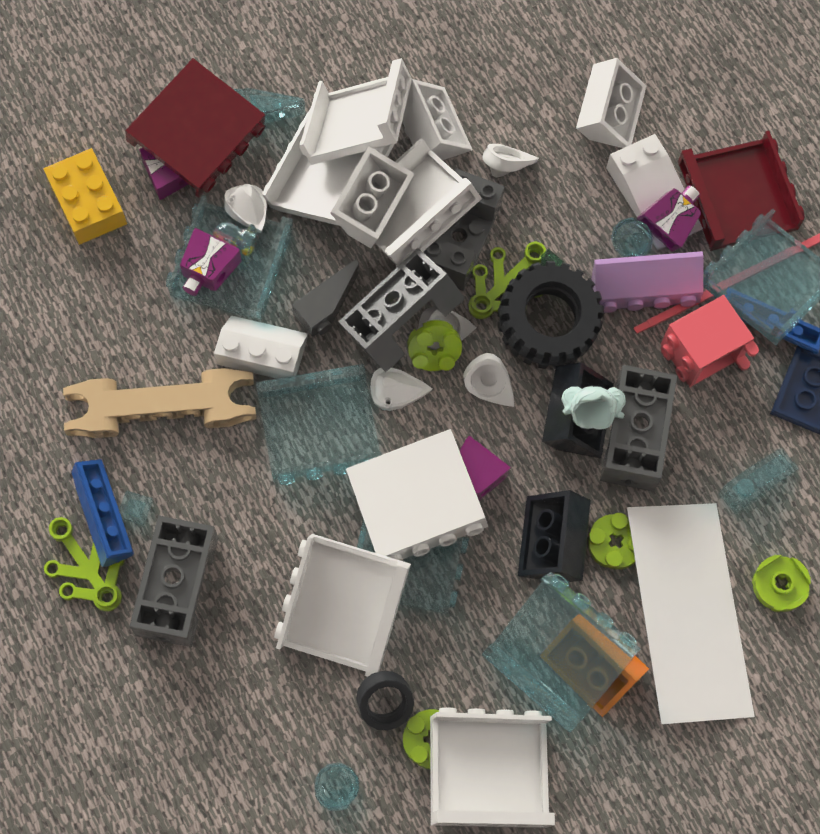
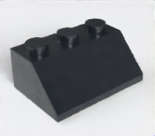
(560, 429)
(554, 535)

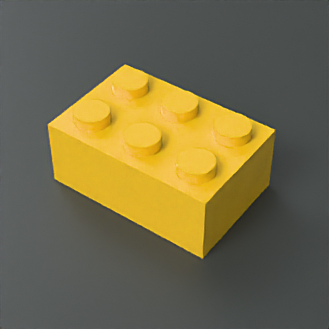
(85, 196)

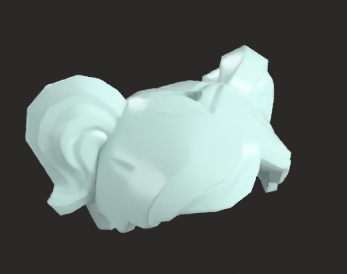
(593, 406)

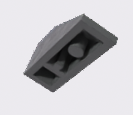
(322, 304)

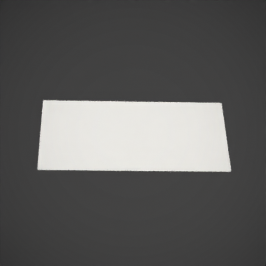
(689, 613)

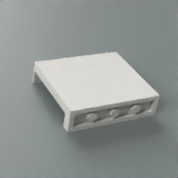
(356, 117)
(309, 188)
(428, 206)
(417, 497)
(342, 603)
(489, 769)

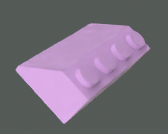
(649, 281)

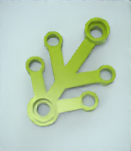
(500, 281)
(87, 570)

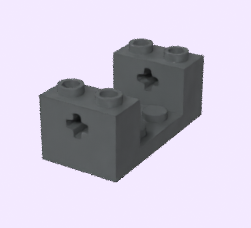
(460, 257)
(414, 283)
(633, 453)
(164, 609)

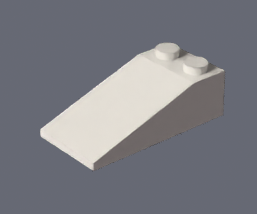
(644, 176)

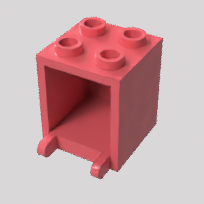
(708, 342)

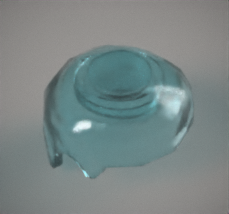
(632, 231)
(338, 776)

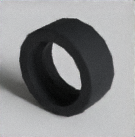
(392, 719)

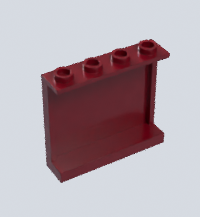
(197, 126)
(738, 187)

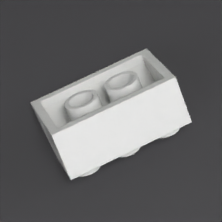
(611, 104)
(434, 119)
(370, 196)
(260, 348)

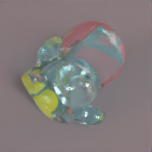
(241, 238)

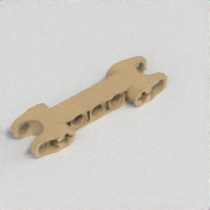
(115, 406)

